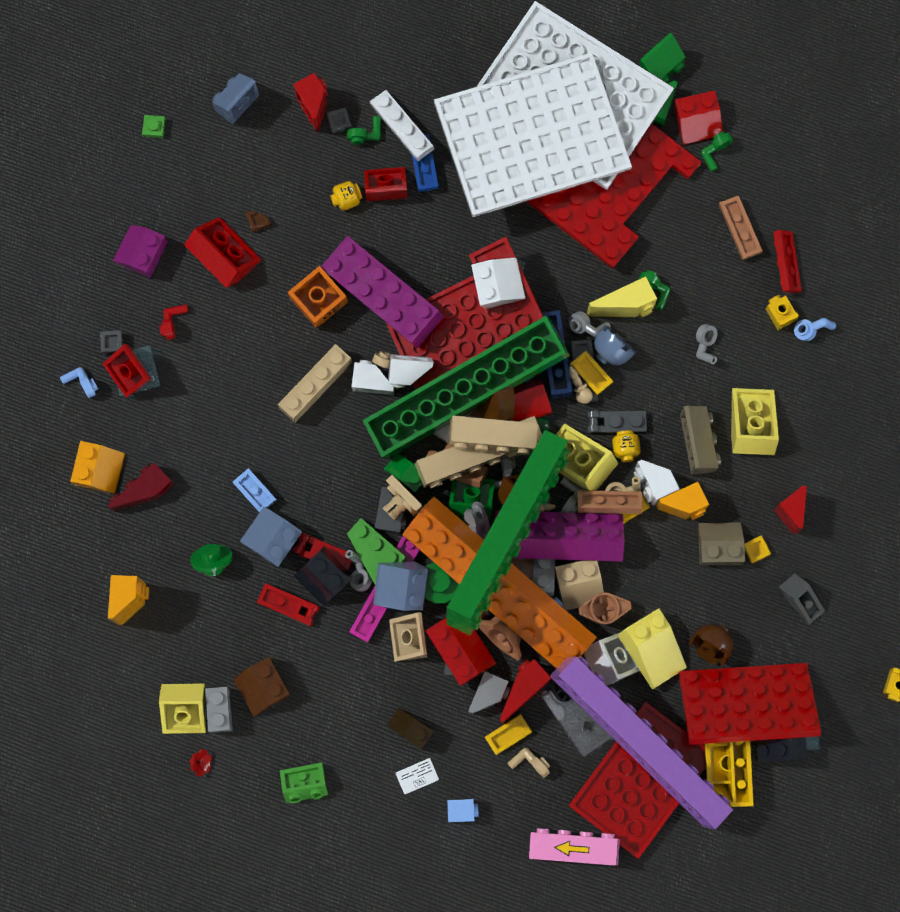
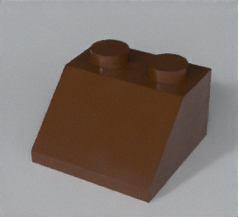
(261, 686)

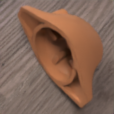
(604, 608)
(502, 637)

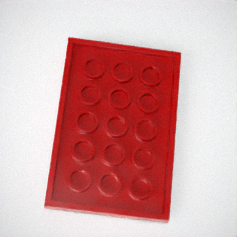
(749, 703)
(625, 797)

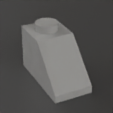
(489, 692)

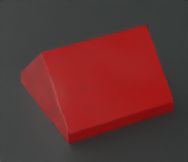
(385, 184)
(127, 370)
(530, 401)
(792, 510)

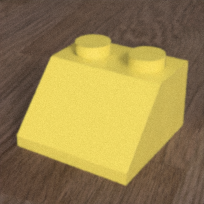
(183, 708)

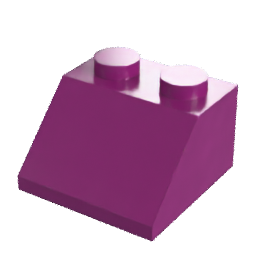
(141, 250)

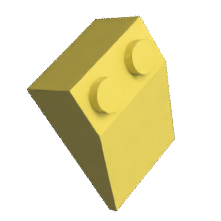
(625, 302)
(754, 422)
(588, 461)
(653, 648)

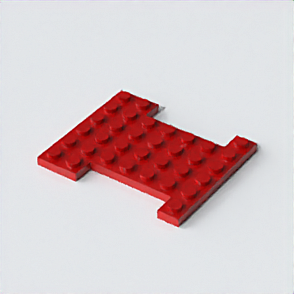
(597, 215)
(467, 325)

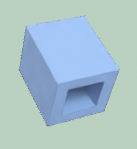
(462, 810)

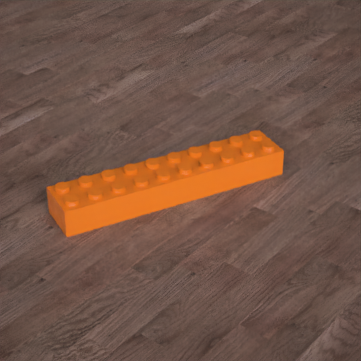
(519, 600)

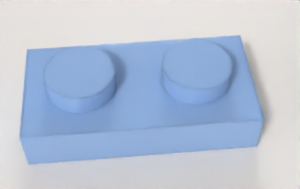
(254, 490)

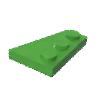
(373, 548)

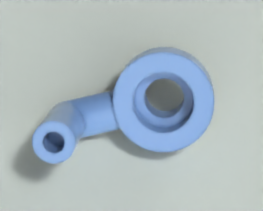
(811, 328)
(88, 385)

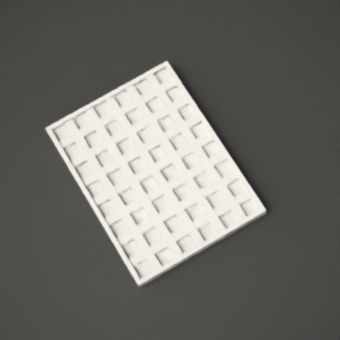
(532, 134)

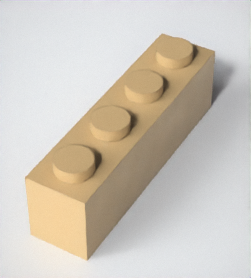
(315, 383)
(493, 434)

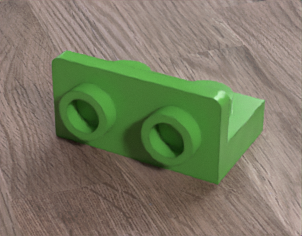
(303, 783)

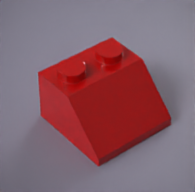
(311, 96)
(698, 117)

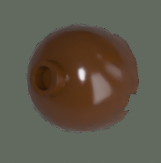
(713, 643)

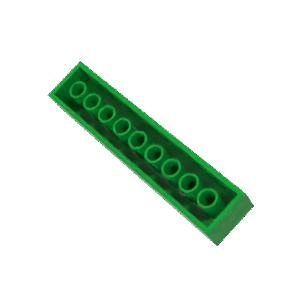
(465, 387)
(507, 533)

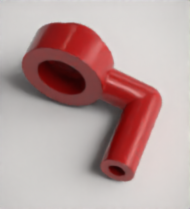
(167, 328)

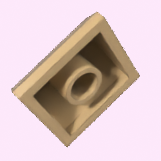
(408, 637)

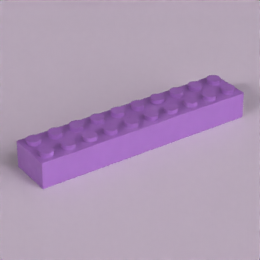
(641, 742)

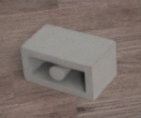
(218, 709)

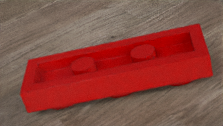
(787, 261)

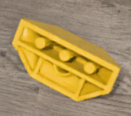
(730, 771)

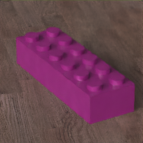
(382, 292)
(574, 537)

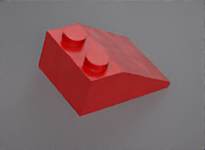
(527, 684)

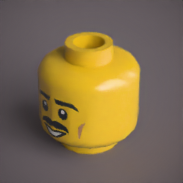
(346, 195)
(626, 446)

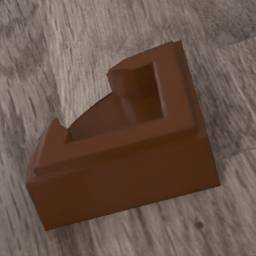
(257, 221)

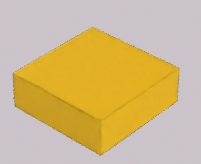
(756, 549)

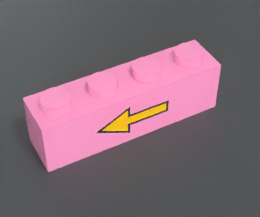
(574, 848)

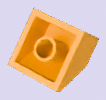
(97, 467)
(685, 503)

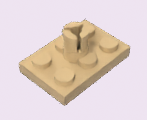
(402, 499)

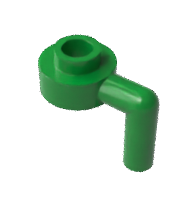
(359, 135)
(720, 141)
(655, 283)

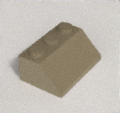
(699, 439)

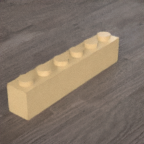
(454, 462)

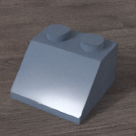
(236, 97)
(270, 536)
(400, 585)

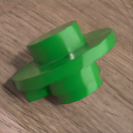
(211, 559)
(439, 585)

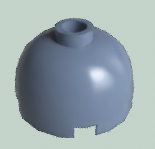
(612, 347)

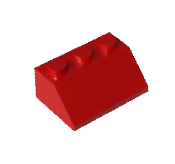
(222, 251)
(462, 653)

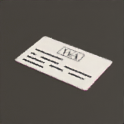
(417, 776)

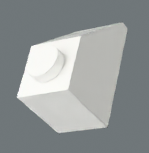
(407, 369)
(370, 379)

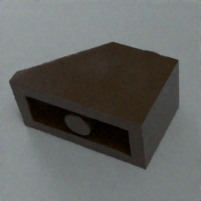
(410, 729)

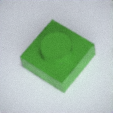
(153, 126)

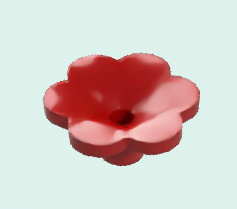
(200, 762)

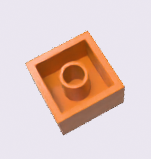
(317, 297)

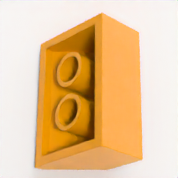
(126, 597)

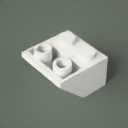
(656, 480)

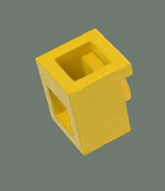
(779, 318)
(890, 686)

